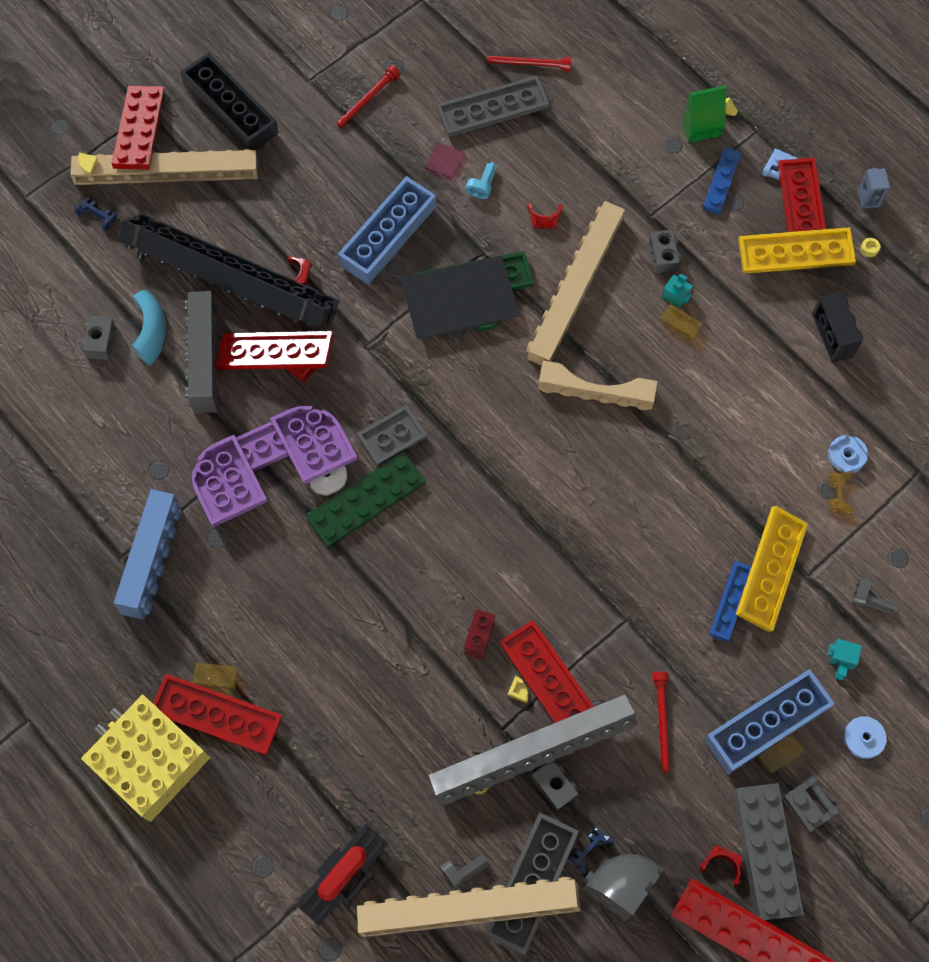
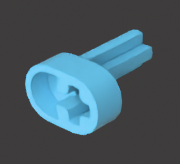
(482, 188)

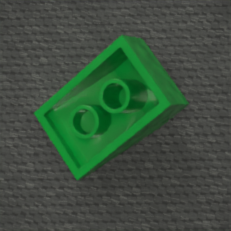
(705, 114)

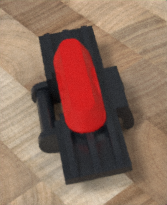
(338, 870)

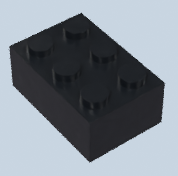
(837, 326)

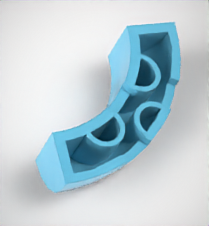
(154, 329)

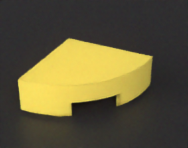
(730, 107)
(87, 162)
(518, 690)

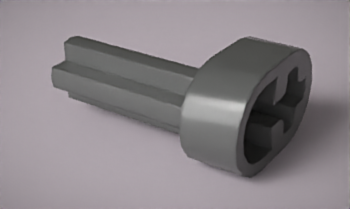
(861, 597)
(457, 879)

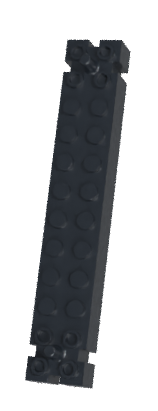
(228, 271)

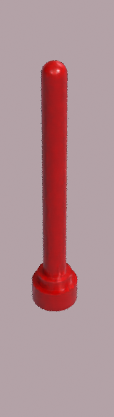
(564, 63)
(392, 74)
(660, 680)

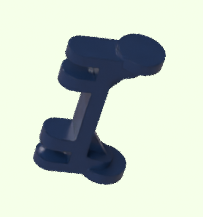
(88, 206)
(601, 839)

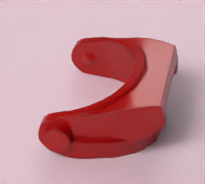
(541, 221)
(304, 270)
(734, 858)

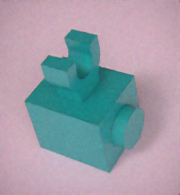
(677, 291)
(844, 655)

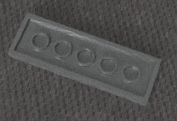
(492, 106)

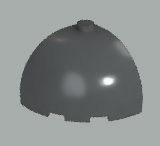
(623, 883)

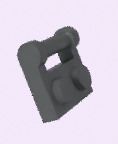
(805, 807)

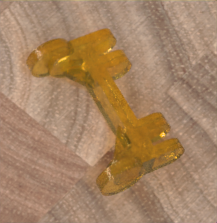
(840, 480)

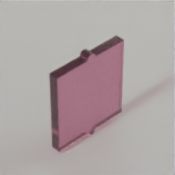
(444, 160)

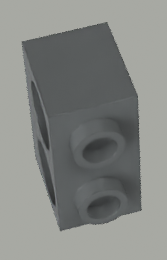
(660, 252)

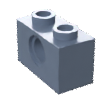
(873, 188)

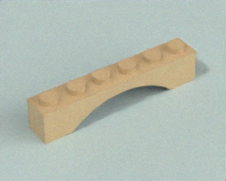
(558, 379)

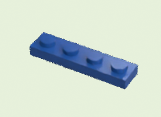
(721, 180)
(726, 612)

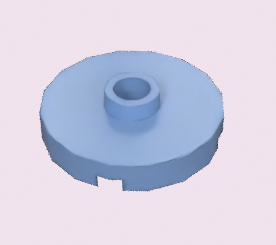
(851, 446)
(857, 744)

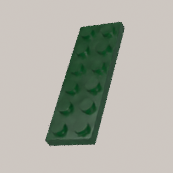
(365, 499)

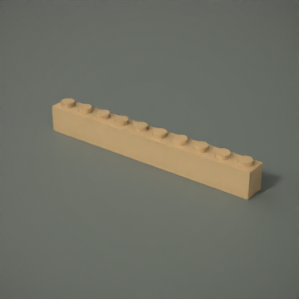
(173, 168)
(577, 281)
(469, 907)

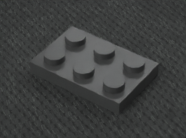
(391, 435)

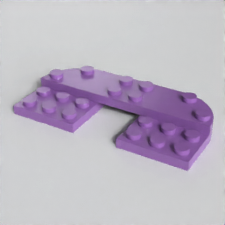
(225, 469)

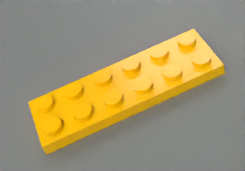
(796, 250)
(772, 569)

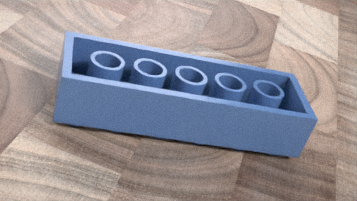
(387, 230)
(148, 555)
(768, 722)

